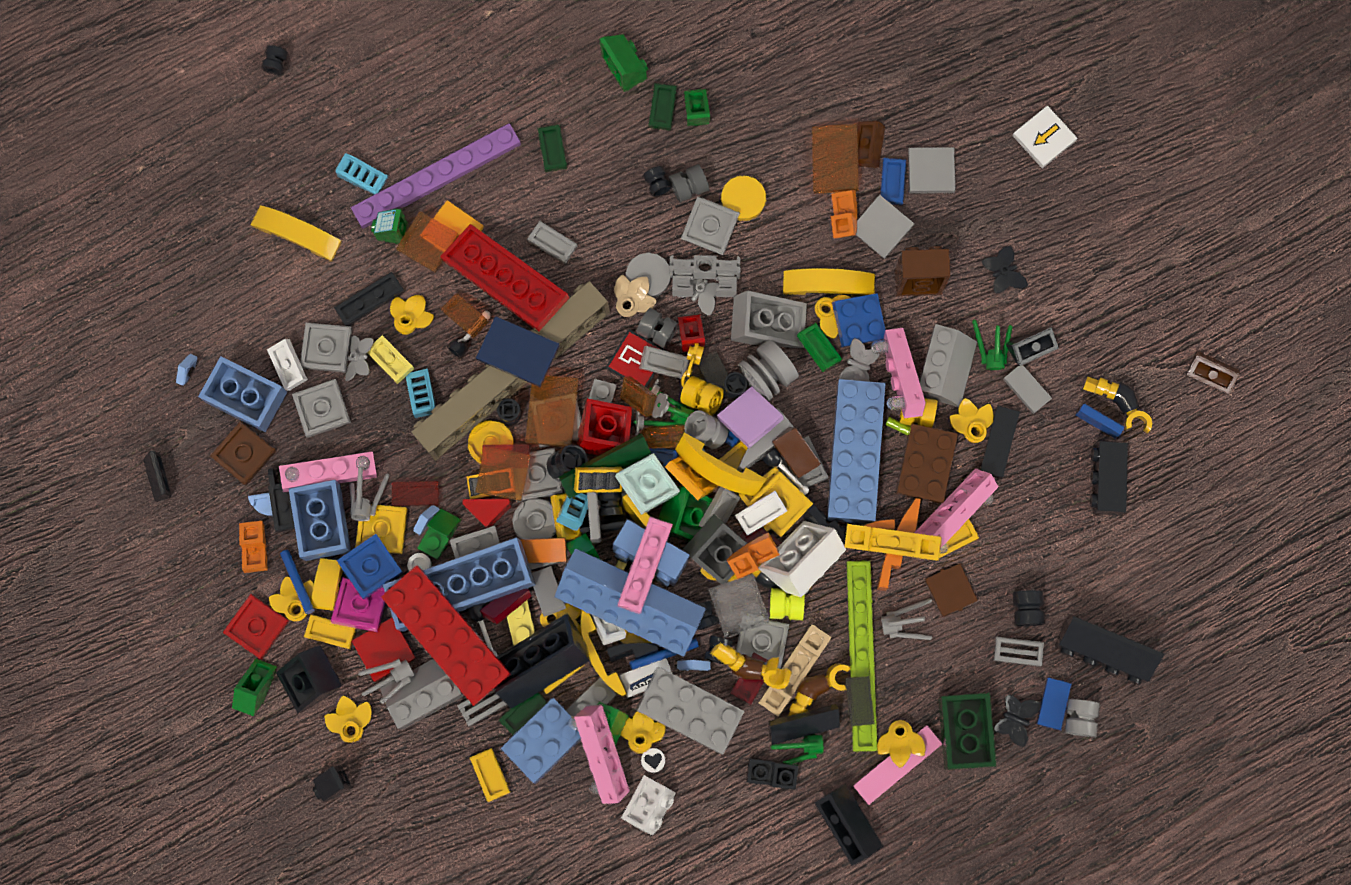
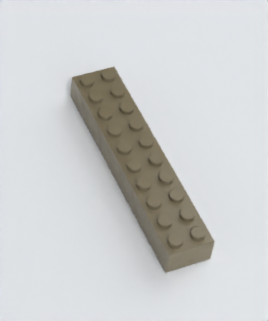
(486, 390)

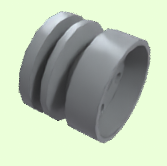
(768, 370)

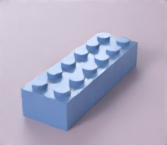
(856, 452)
(479, 576)
(598, 588)

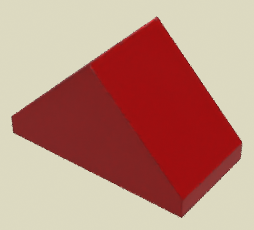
(691, 331)
(487, 510)

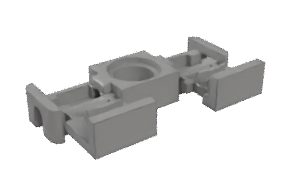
(685, 268)

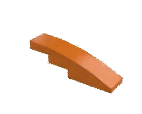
(907, 524)

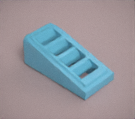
(345, 163)
(424, 410)
(570, 517)

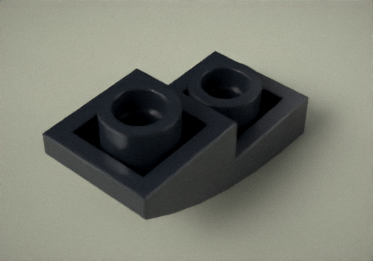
(818, 517)
(772, 773)

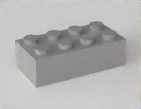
(689, 710)

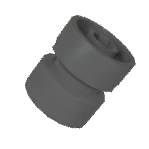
(689, 183)
(649, 324)

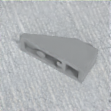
(763, 446)

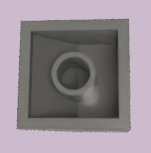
(713, 547)

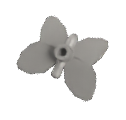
(706, 294)
(358, 355)
(860, 364)

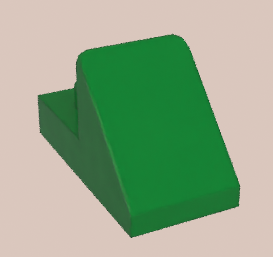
(697, 107)
(439, 534)

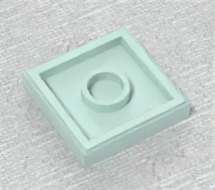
(647, 483)

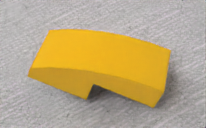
(326, 584)

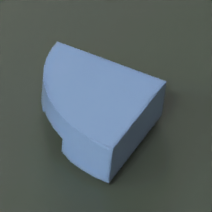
(184, 367)
(261, 503)
(424, 519)
(686, 665)

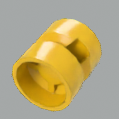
(701, 395)
(926, 419)

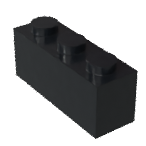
(1109, 478)
(849, 824)

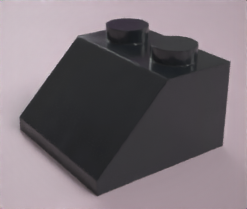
(308, 678)

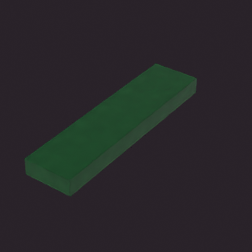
(620, 456)

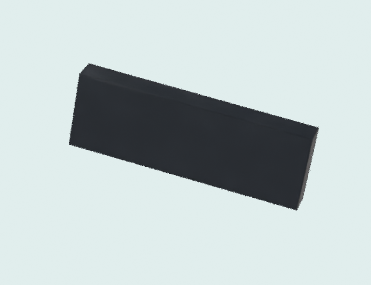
(369, 299)
(999, 441)
(804, 724)

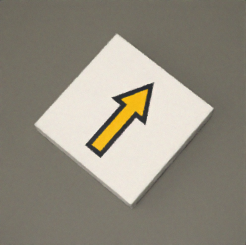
(1044, 137)

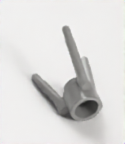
(360, 506)
(893, 624)
(401, 672)

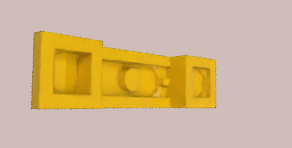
(296, 231)
(828, 281)
(717, 471)
(893, 542)
(612, 680)

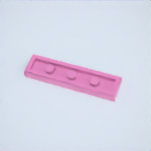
(644, 565)
(887, 773)

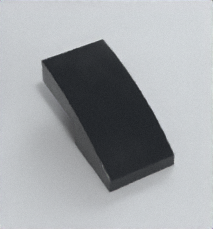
(637, 649)

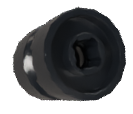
(565, 460)
(1028, 607)

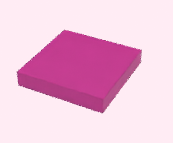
(355, 612)

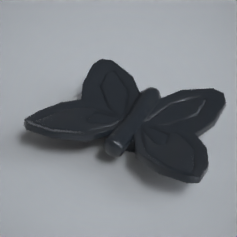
(1003, 271)
(1015, 717)

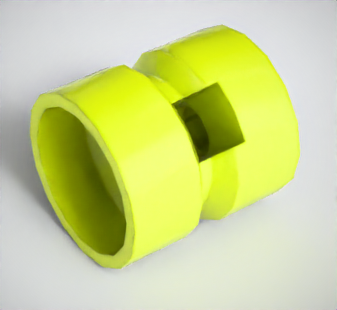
(786, 604)

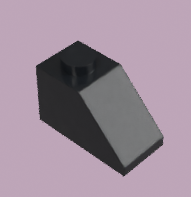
(331, 784)

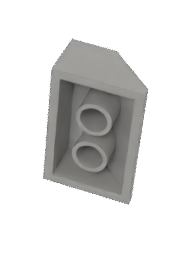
(947, 365)
(424, 695)

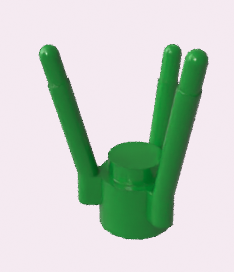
(996, 358)
(811, 744)

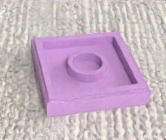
(750, 417)

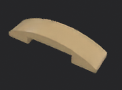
(799, 663)

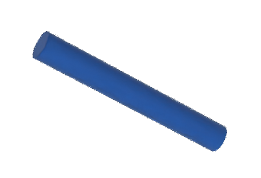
(297, 582)
(658, 656)

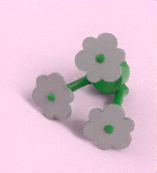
(661, 406)

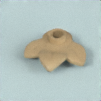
(633, 292)

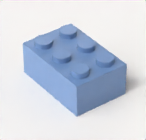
(242, 394)
(319, 520)
(671, 561)
(542, 741)

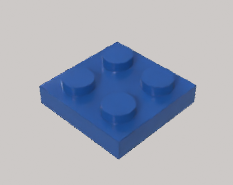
(859, 319)
(369, 566)

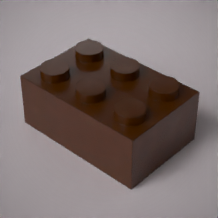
(922, 271)
(926, 463)

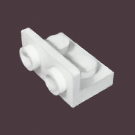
(648, 805)

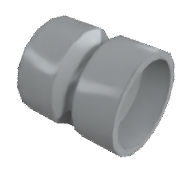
(706, 429)
(1082, 718)

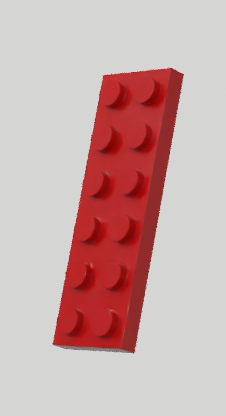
(505, 277)
(445, 635)

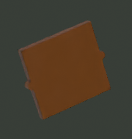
(951, 590)

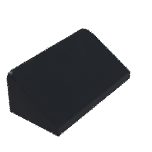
(1032, 345)
(157, 476)
(607, 523)

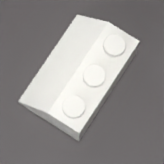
(804, 558)

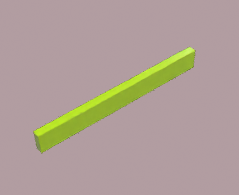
(861, 643)

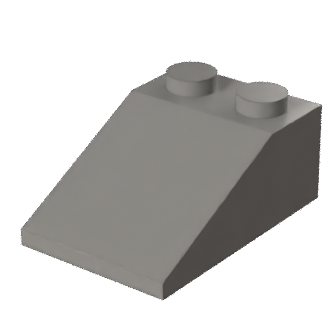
(767, 317)

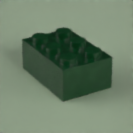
(967, 731)

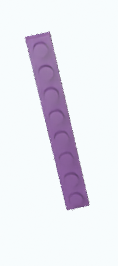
(437, 175)

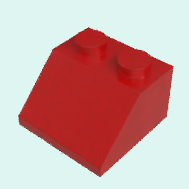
(603, 426)

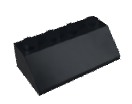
(1108, 650)
(541, 660)

